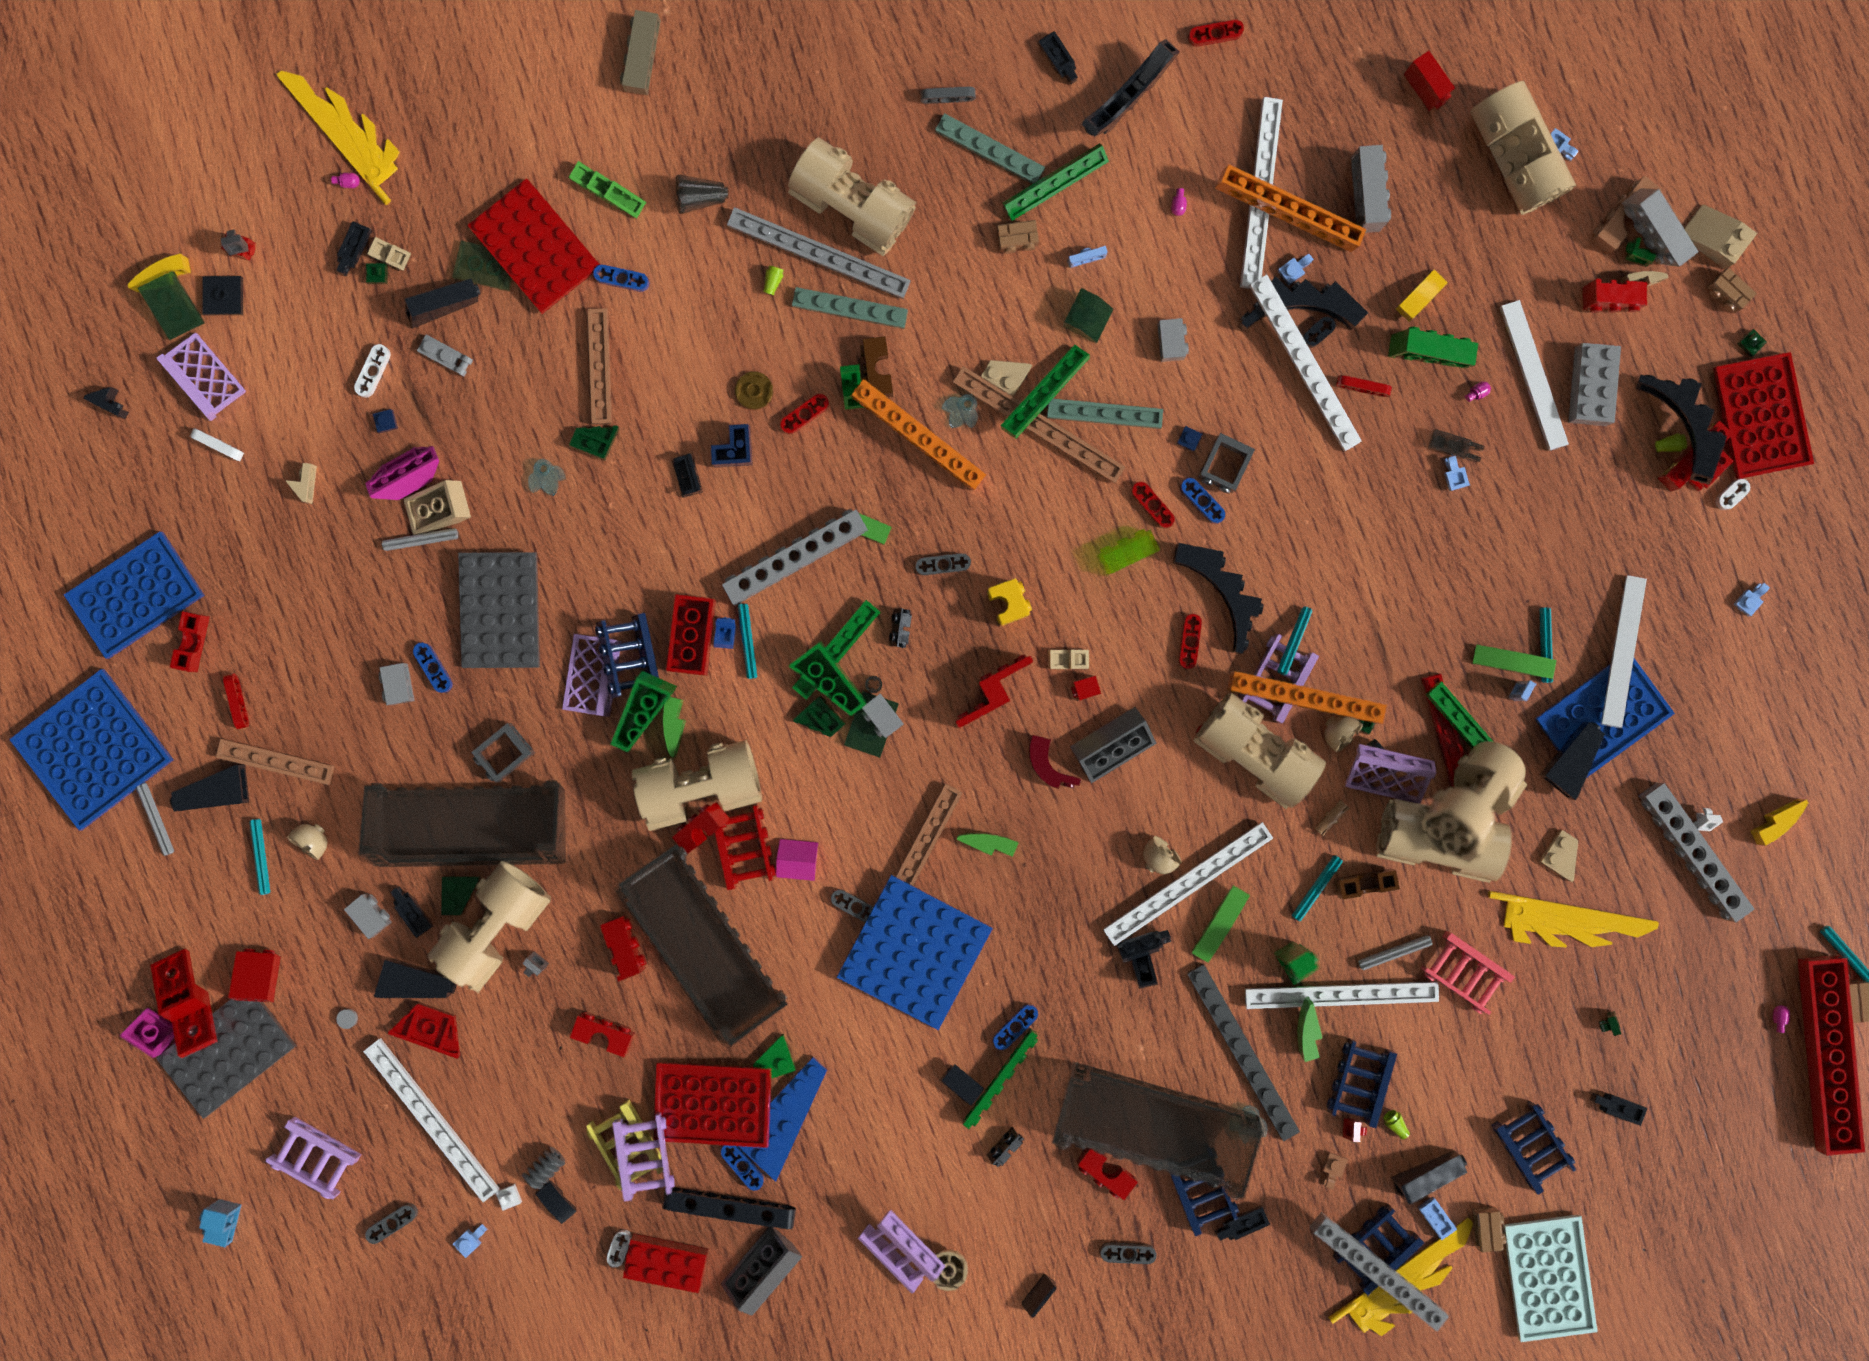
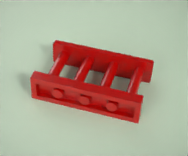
(728, 859)

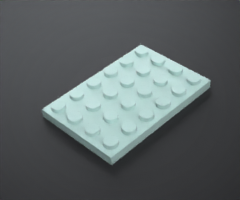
(1550, 1278)

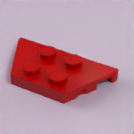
(429, 1029)

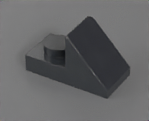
(105, 399)
(1144, 972)

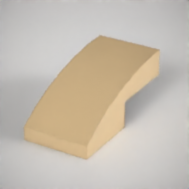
(389, 254)
(1650, 277)
(1068, 659)

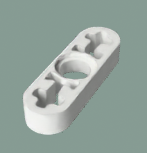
(380, 369)
(216, 444)

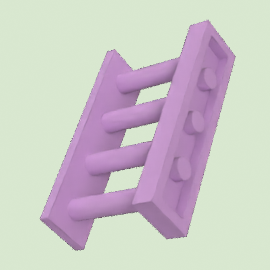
(1298, 678)
(313, 1138)
(625, 1149)
(909, 1244)

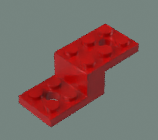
(993, 690)
(183, 1003)

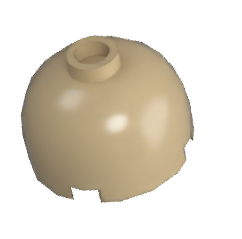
(1340, 731)
(309, 839)
(1160, 857)
(954, 1272)

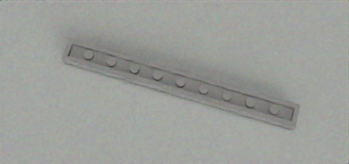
(818, 253)

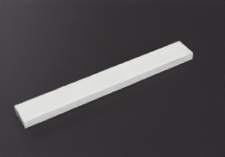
(1534, 375)
(1623, 651)

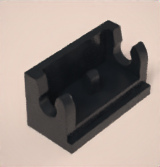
(687, 475)
(961, 1084)

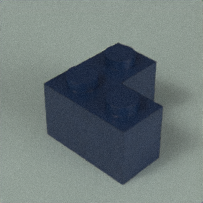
(737, 452)

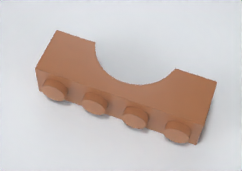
(1612, 232)

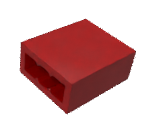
(1429, 81)
(254, 976)

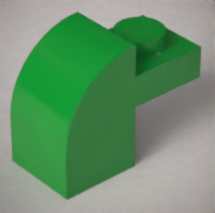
(850, 380)

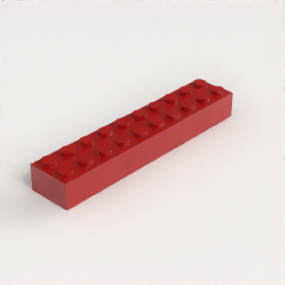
(1831, 1055)

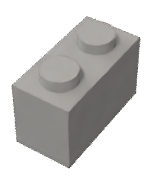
(1172, 340)
(396, 684)
(882, 716)
(368, 915)

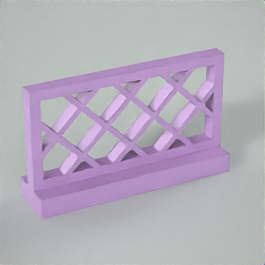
(186, 382)
(604, 699)
(1394, 762)

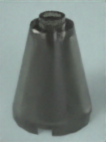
(698, 193)

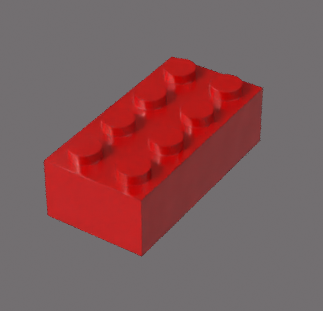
(691, 635)
(665, 1263)

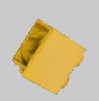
(1012, 594)

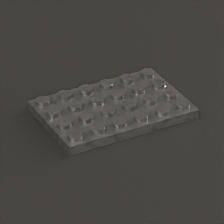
(499, 610)
(246, 1047)

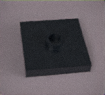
(222, 295)

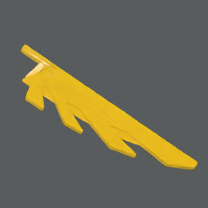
(347, 136)
(1561, 919)
(1371, 1309)

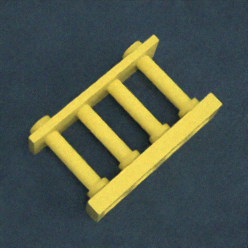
(630, 1114)

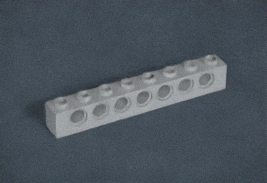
(789, 567)
(1739, 904)
(1379, 1271)

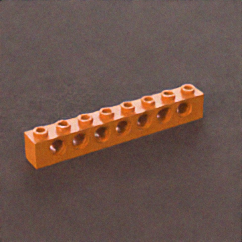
(1290, 208)
(918, 435)
(1306, 697)

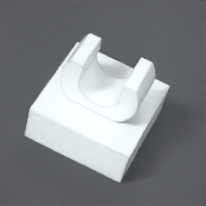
(1707, 821)
(508, 1197)

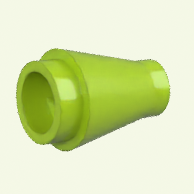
(772, 279)
(1673, 443)
(1395, 1122)

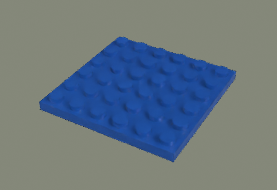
(91, 749)
(914, 952)

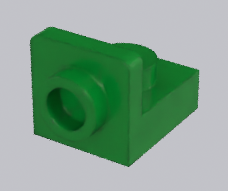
(1639, 256)

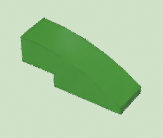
(673, 725)
(989, 842)
(1308, 1031)

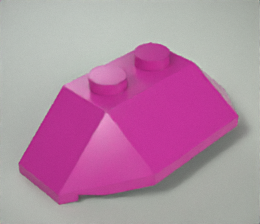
(404, 474)

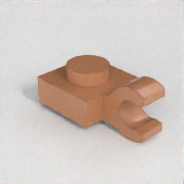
(1334, 1166)

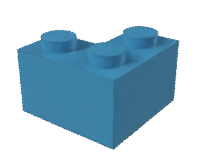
(219, 1222)

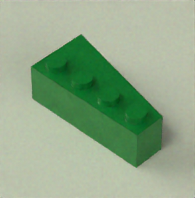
(1433, 347)
(828, 677)
(1297, 961)

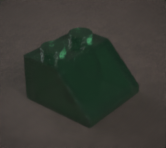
(1088, 316)

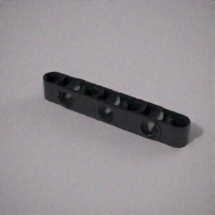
(744, 1210)

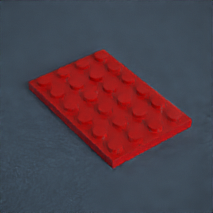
(534, 246)
(1764, 414)
(713, 1104)

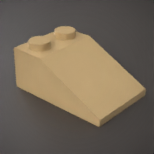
(1719, 235)
(437, 507)

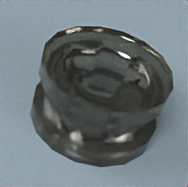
(872, 690)

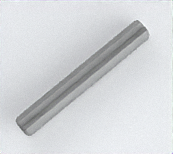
(420, 539)
(155, 819)
(1395, 952)

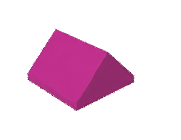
(797, 859)
(149, 1033)

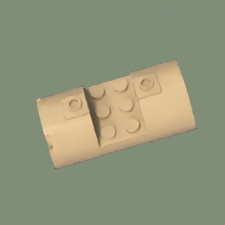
(1523, 147)
(825, 179)
(1283, 769)
(663, 792)
(1463, 815)
(1403, 842)
(466, 953)

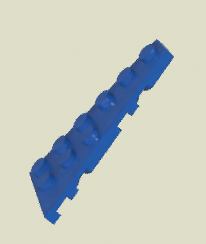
(786, 1118)

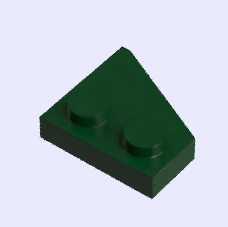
(594, 441)
(820, 717)
(457, 893)

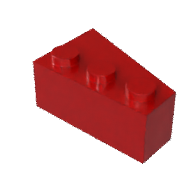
(1614, 296)
(623, 947)

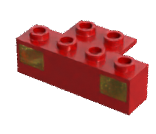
(1680, 470)

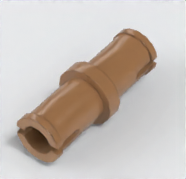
(1331, 818)

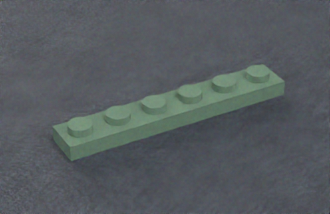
(989, 149)
(850, 308)
(1105, 413)

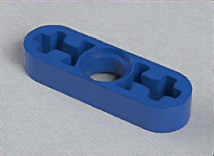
(607, 280)
(1211, 500)
(435, 682)
(1002, 1033)
(755, 1173)

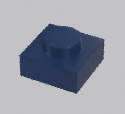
(385, 421)
(1189, 438)

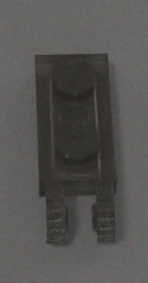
(1454, 445)

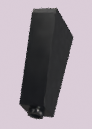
(440, 302)
(1573, 761)
(219, 789)
(408, 980)
(1429, 1176)

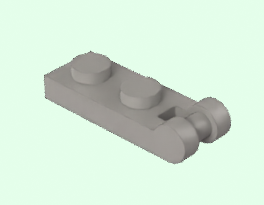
(444, 355)

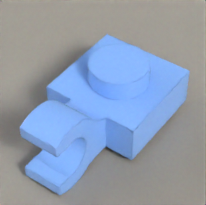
(1561, 142)
(1294, 270)
(1456, 477)
(1750, 600)
(469, 1241)

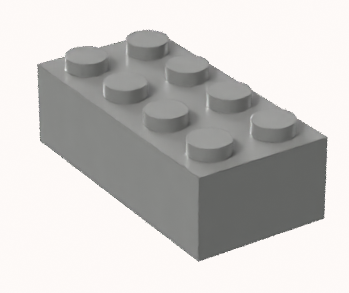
(1370, 188)
(1659, 227)
(1594, 384)

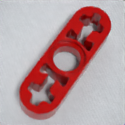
(1201, 30)
(1363, 386)
(790, 418)
(1140, 497)
(1197, 638)
(236, 701)

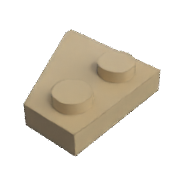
(1006, 375)
(1562, 855)

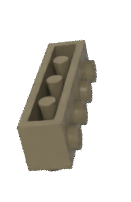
(641, 52)

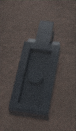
(1059, 56)
(352, 247)
(411, 912)
(1143, 945)
(1620, 1107)
(1245, 1224)

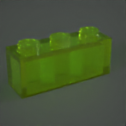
(1127, 551)

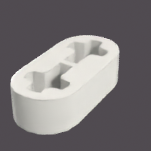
(1735, 497)
(615, 1246)

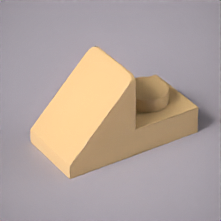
(305, 488)

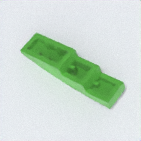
(607, 190)
(1514, 661)
(1220, 924)

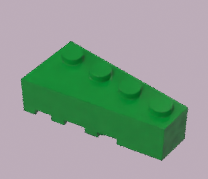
(643, 705)

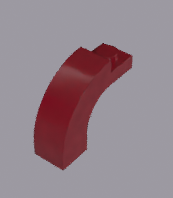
(1040, 763)

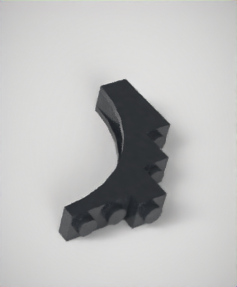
(1143, 79)
(1304, 296)
(1681, 398)
(1241, 607)

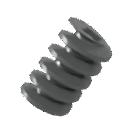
(545, 1170)

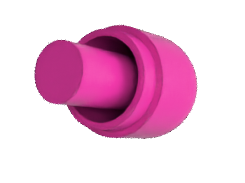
(346, 180)
(1179, 203)
(1478, 391)
(1781, 1016)

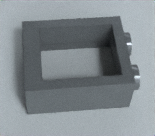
(1235, 446)
(519, 742)

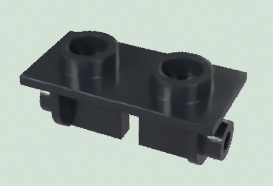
(900, 619)
(999, 1153)

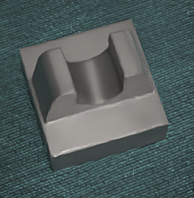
(234, 243)
(534, 964)

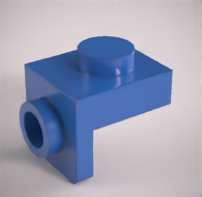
(724, 633)

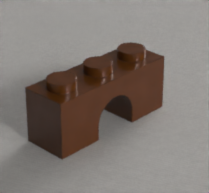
(875, 350)
(1364, 883)

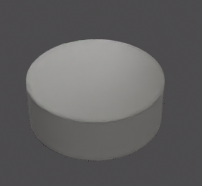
(347, 1018)

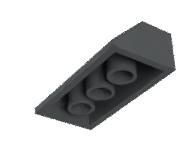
(1113, 744)
(760, 1271)

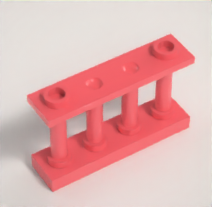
(1468, 954)

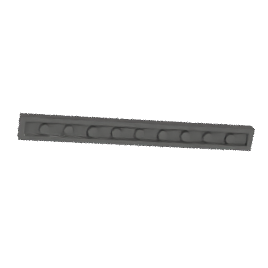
(1243, 1052)

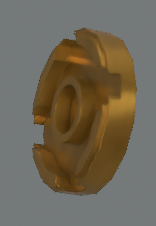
(754, 390)

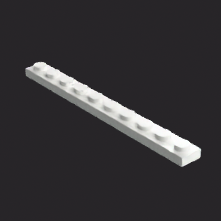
(1264, 170)
(1305, 363)
(1188, 883)
(1342, 995)
(431, 1120)

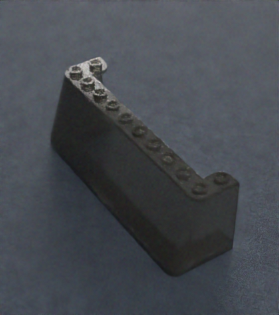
(463, 826)
(700, 946)
(1158, 1128)

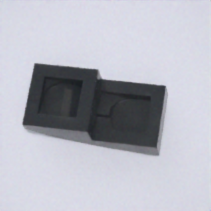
(555, 1202)

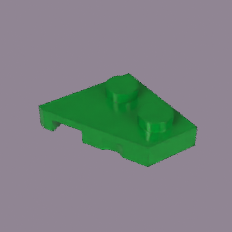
(778, 1058)

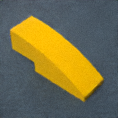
(177, 262)
(1421, 295)
(1779, 822)

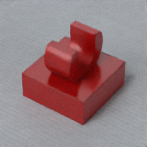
(1352, 1130)

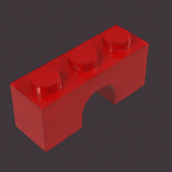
(189, 653)
(710, 820)
(618, 1037)
(1119, 1183)

